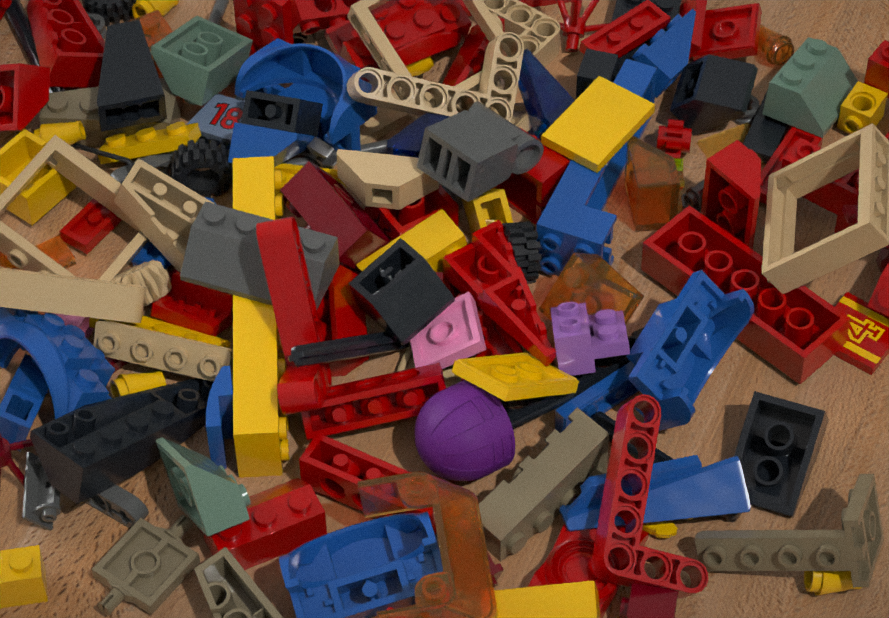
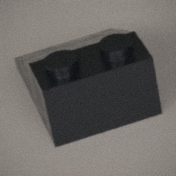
(779, 451)

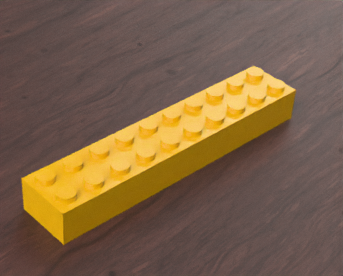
(257, 348)

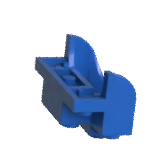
(316, 77)
(686, 344)
(67, 359)
(362, 567)

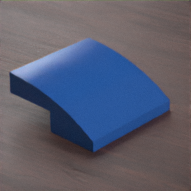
(220, 415)

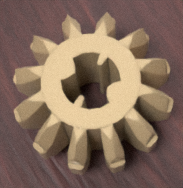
(150, 275)

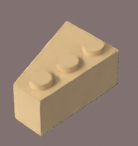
(160, 209)

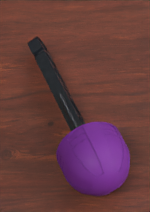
(470, 432)

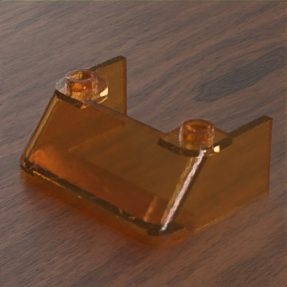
(466, 580)

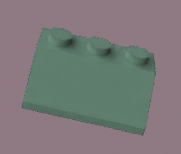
(200, 59)
(810, 88)
(203, 488)

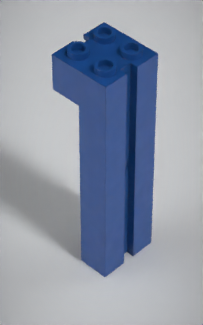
(575, 212)

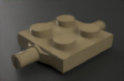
(146, 565)

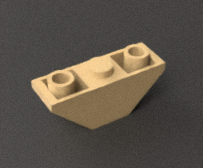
(383, 178)

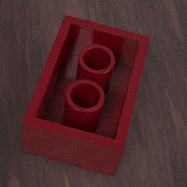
(333, 211)

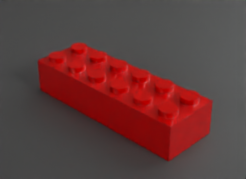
(788, 329)

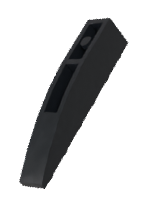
(117, 436)

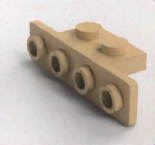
(161, 350)

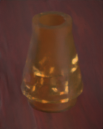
(775, 46)

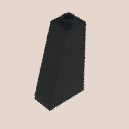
(128, 80)

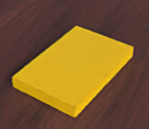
(598, 124)
(515, 376)

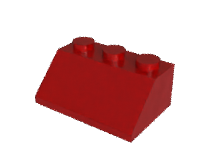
(22, 94)
(733, 191)
(342, 318)
(277, 524)

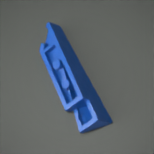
(676, 492)

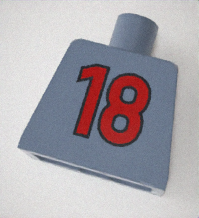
(218, 119)

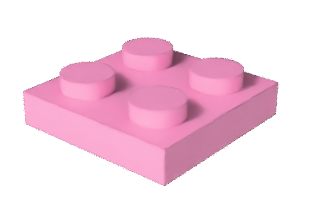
(450, 335)

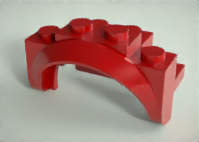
(412, 28)

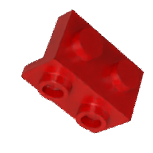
(195, 307)

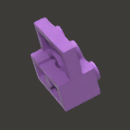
(586, 337)

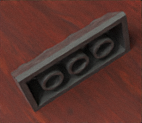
(227, 258)

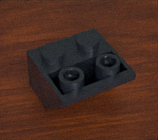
(713, 92)
(401, 292)

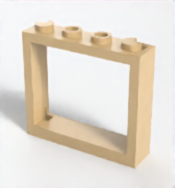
(389, 60)
(861, 150)
(89, 179)

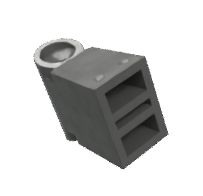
(476, 151)

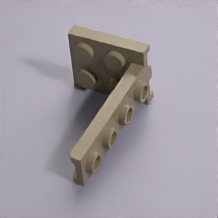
(846, 549)

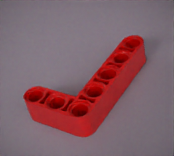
(295, 314)
(632, 509)

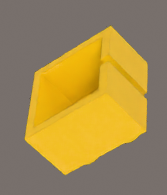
(46, 187)

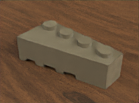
(82, 106)
(543, 485)
(231, 590)

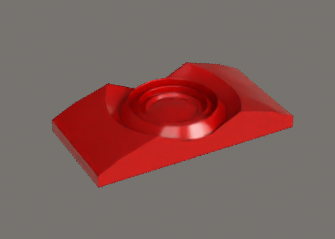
(572, 562)

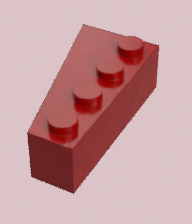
(66, 42)

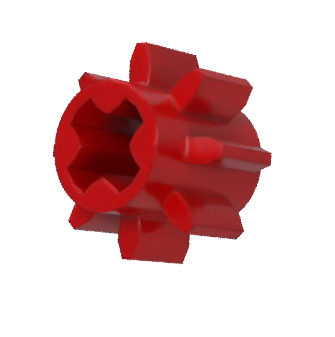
(674, 138)

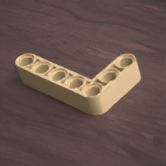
(535, 29)
(447, 95)
(71, 295)

